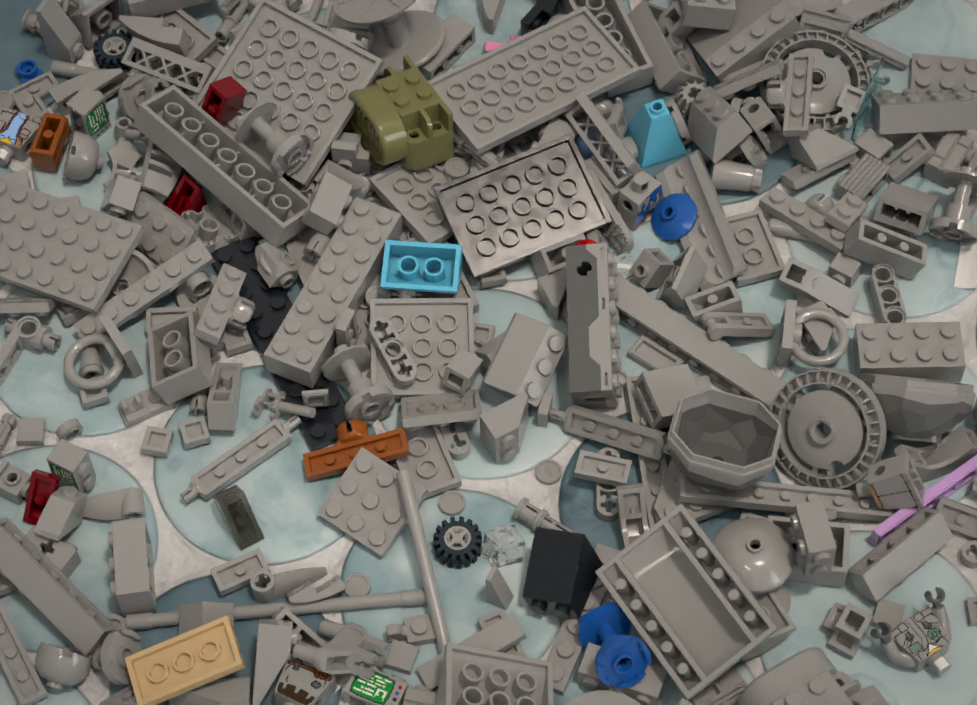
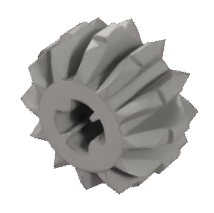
(686, 94)

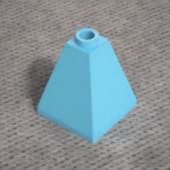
(655, 135)

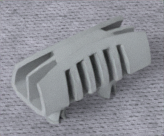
(159, 170)

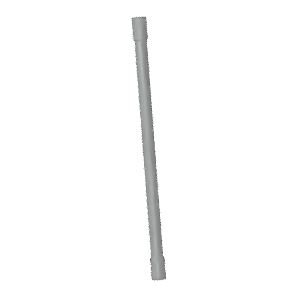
(404, 598)

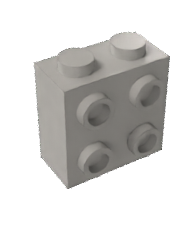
(905, 209)
(661, 390)
(812, 539)

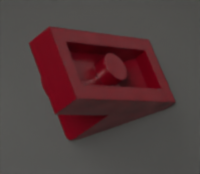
(40, 489)

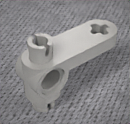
(19, 340)

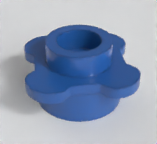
(27, 70)

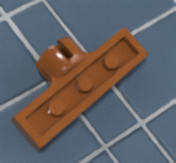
(337, 458)

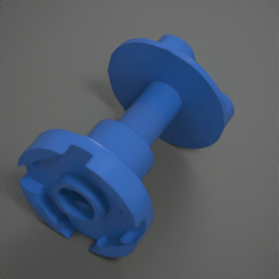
(621, 656)

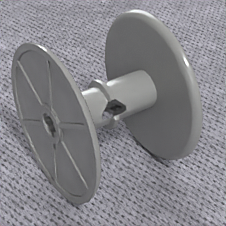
(396, 30)

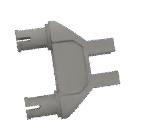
(345, 652)

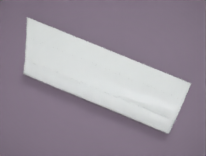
(967, 267)

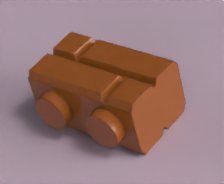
(50, 142)

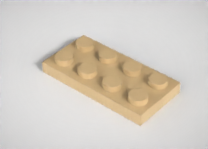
(185, 662)

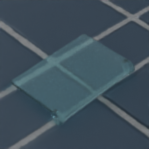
(866, 103)

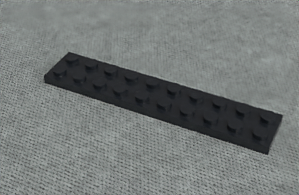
(270, 311)

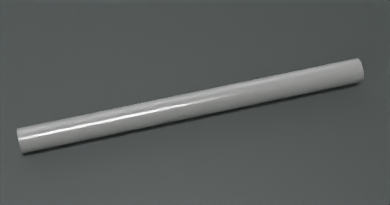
(423, 559)

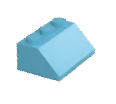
(421, 266)

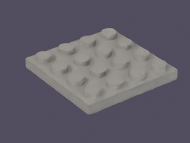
(432, 335)

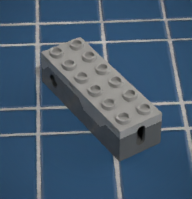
(592, 325)

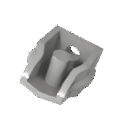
(276, 265)

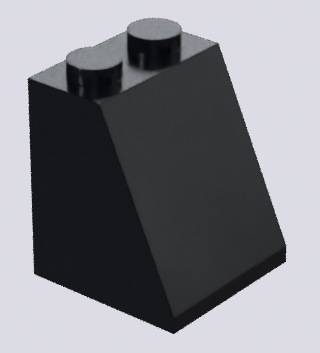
(560, 573)

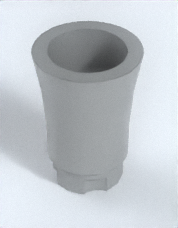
(735, 176)

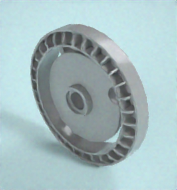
(828, 72)
(843, 420)

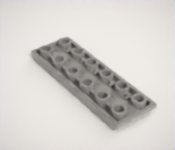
(712, 231)

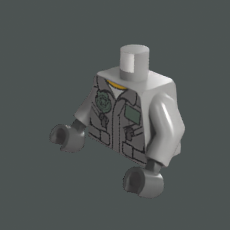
(920, 638)

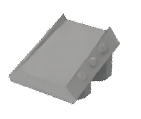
(213, 226)

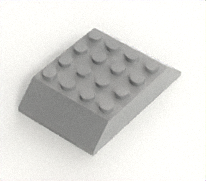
(686, 601)

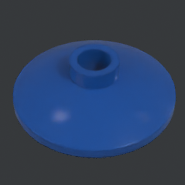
(679, 222)

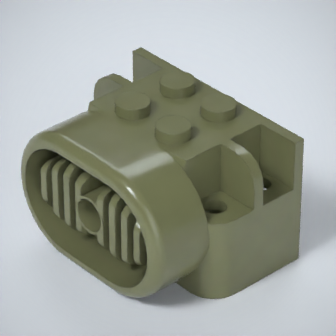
(401, 119)

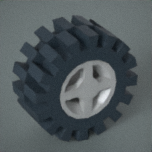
(111, 44)
(457, 533)

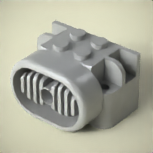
(804, 680)

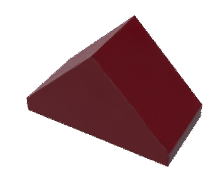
(187, 196)

